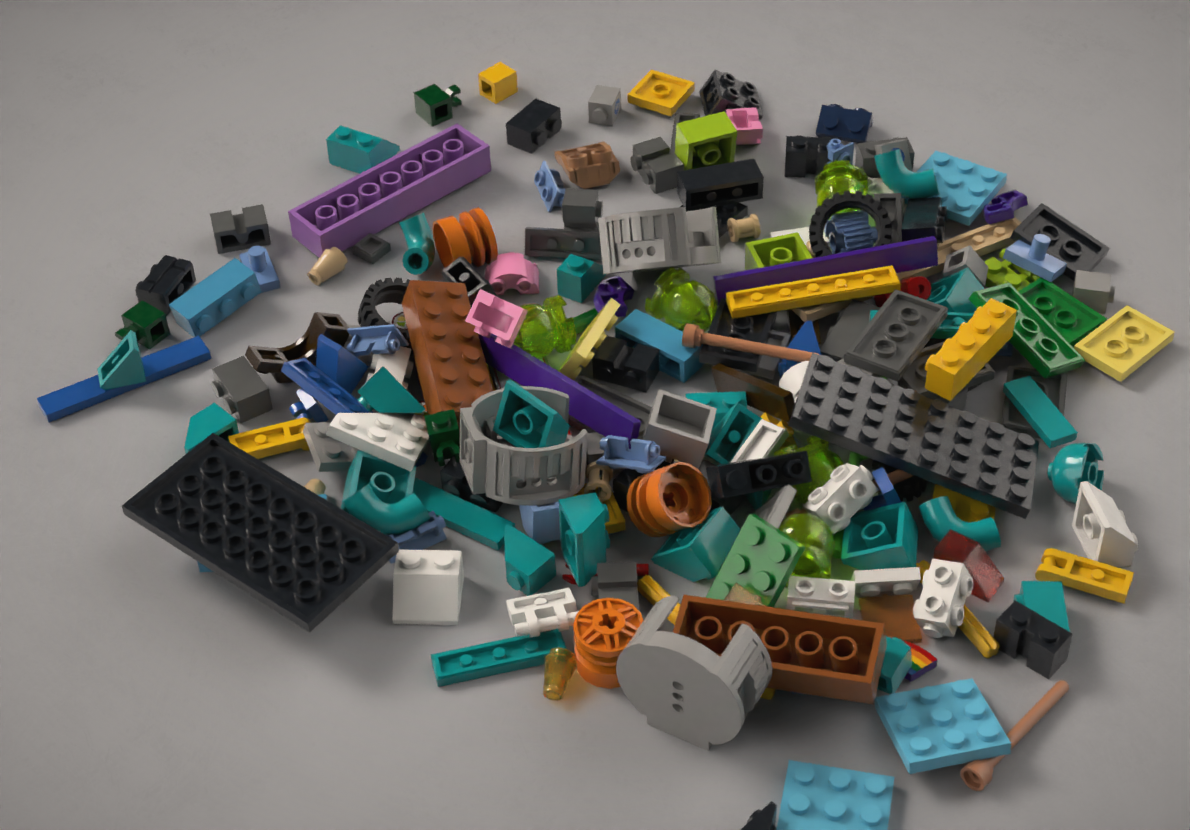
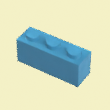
(215, 298)
(646, 330)

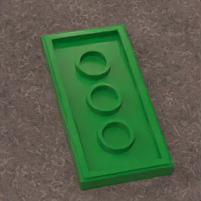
(1032, 333)

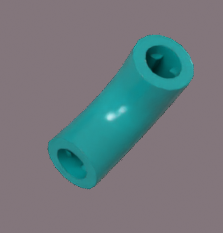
(904, 181)
(419, 244)
(385, 517)
(940, 518)

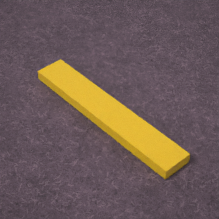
(812, 291)

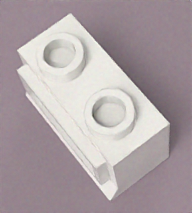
(821, 595)

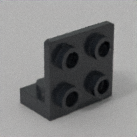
(724, 91)

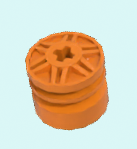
(468, 238)
(669, 500)
(600, 636)

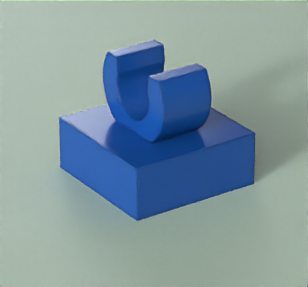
(308, 407)

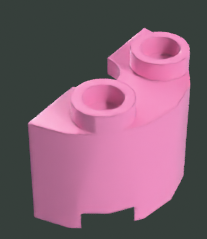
(747, 125)
(514, 272)
(496, 317)

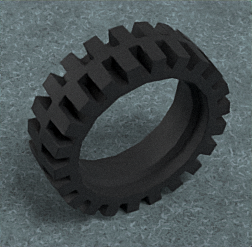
(843, 201)
(381, 293)

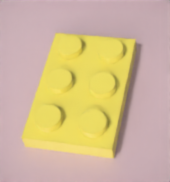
(591, 337)
(1124, 343)

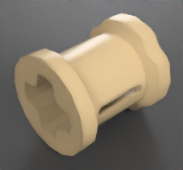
(743, 228)
(592, 474)

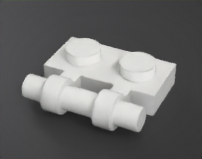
(542, 612)

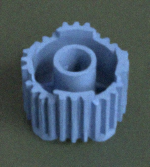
(850, 232)

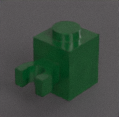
(436, 105)
(147, 322)
(443, 435)

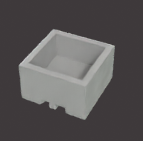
(680, 427)

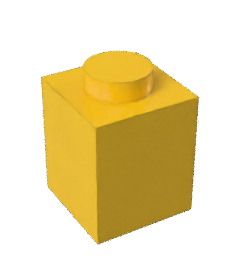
(497, 82)

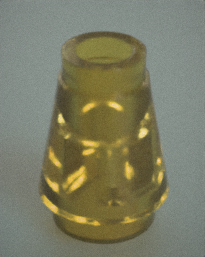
(558, 671)

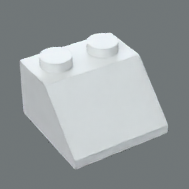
(1103, 528)
(427, 587)

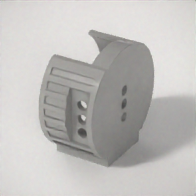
(659, 240)
(514, 472)
(689, 686)

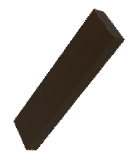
(759, 393)

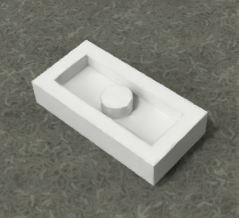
(898, 580)

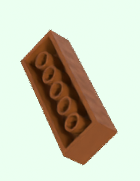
(445, 346)
(806, 649)

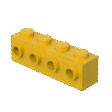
(969, 349)

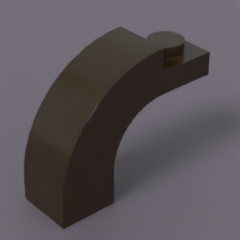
(272, 359)

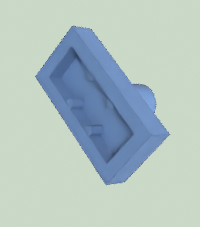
(1035, 258)
(260, 263)

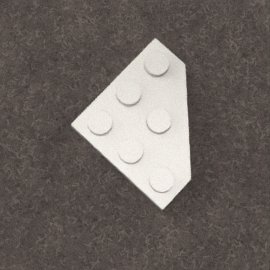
(389, 436)

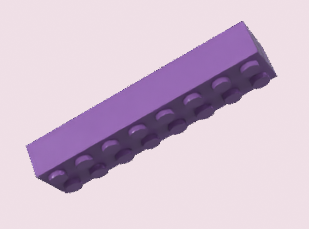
(390, 190)

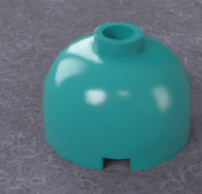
(1075, 465)

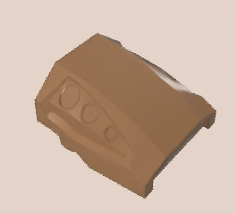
(589, 164)

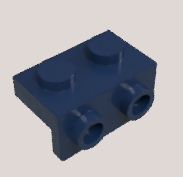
(844, 123)

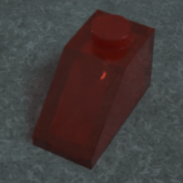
(961, 549)

